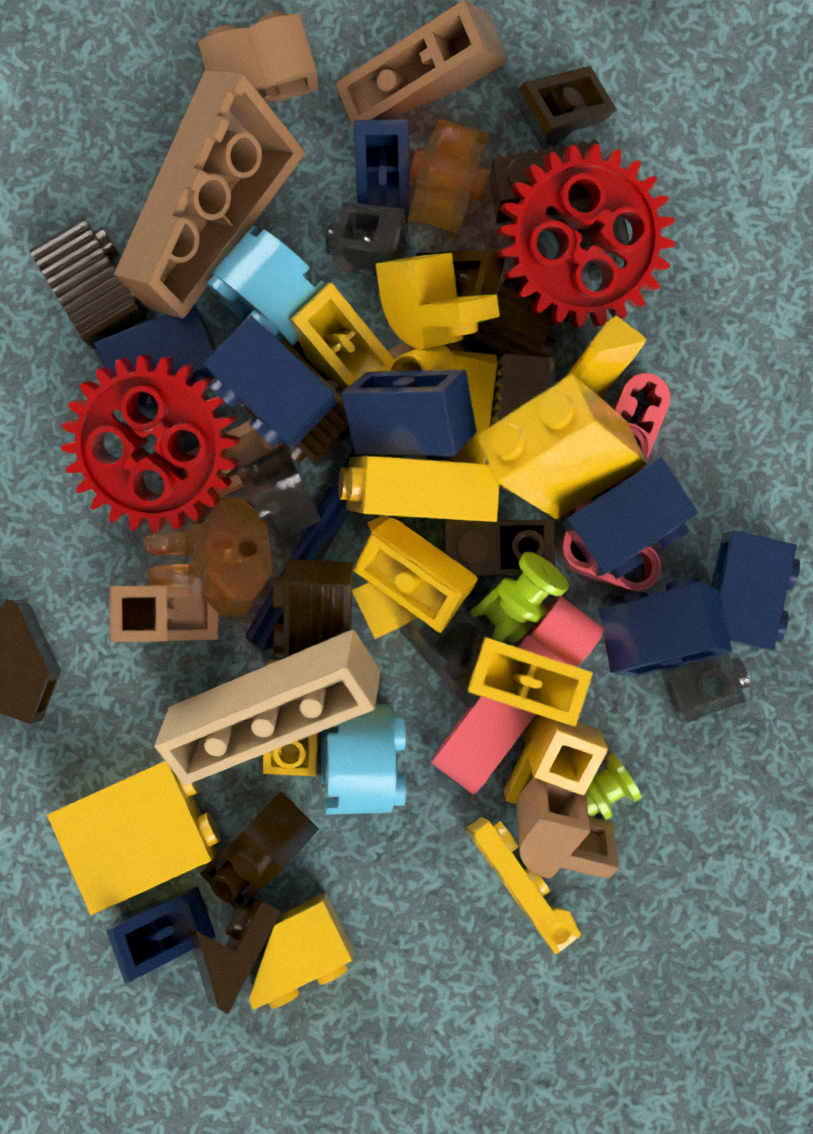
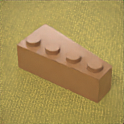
(207, 193)

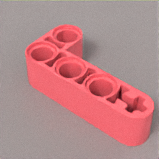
(651, 421)
(493, 727)

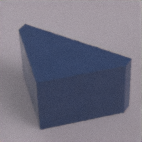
(382, 163)
(157, 932)

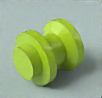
(525, 597)
(505, 625)
(609, 787)

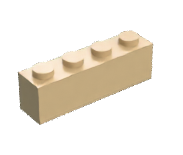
(269, 708)

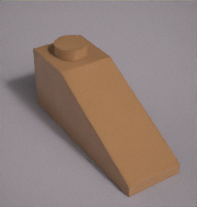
(425, 65)

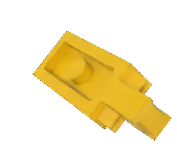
(525, 886)

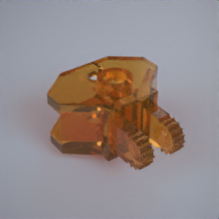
(448, 176)
(223, 556)

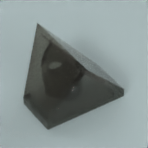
(453, 650)

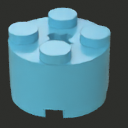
(264, 281)
(361, 763)

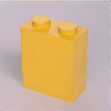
(561, 448)
(419, 488)
(134, 836)

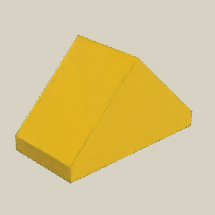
(338, 338)
(530, 682)

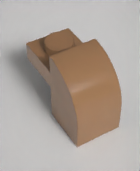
(159, 615)
(560, 833)

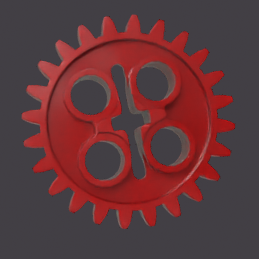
(611, 194)
(121, 479)

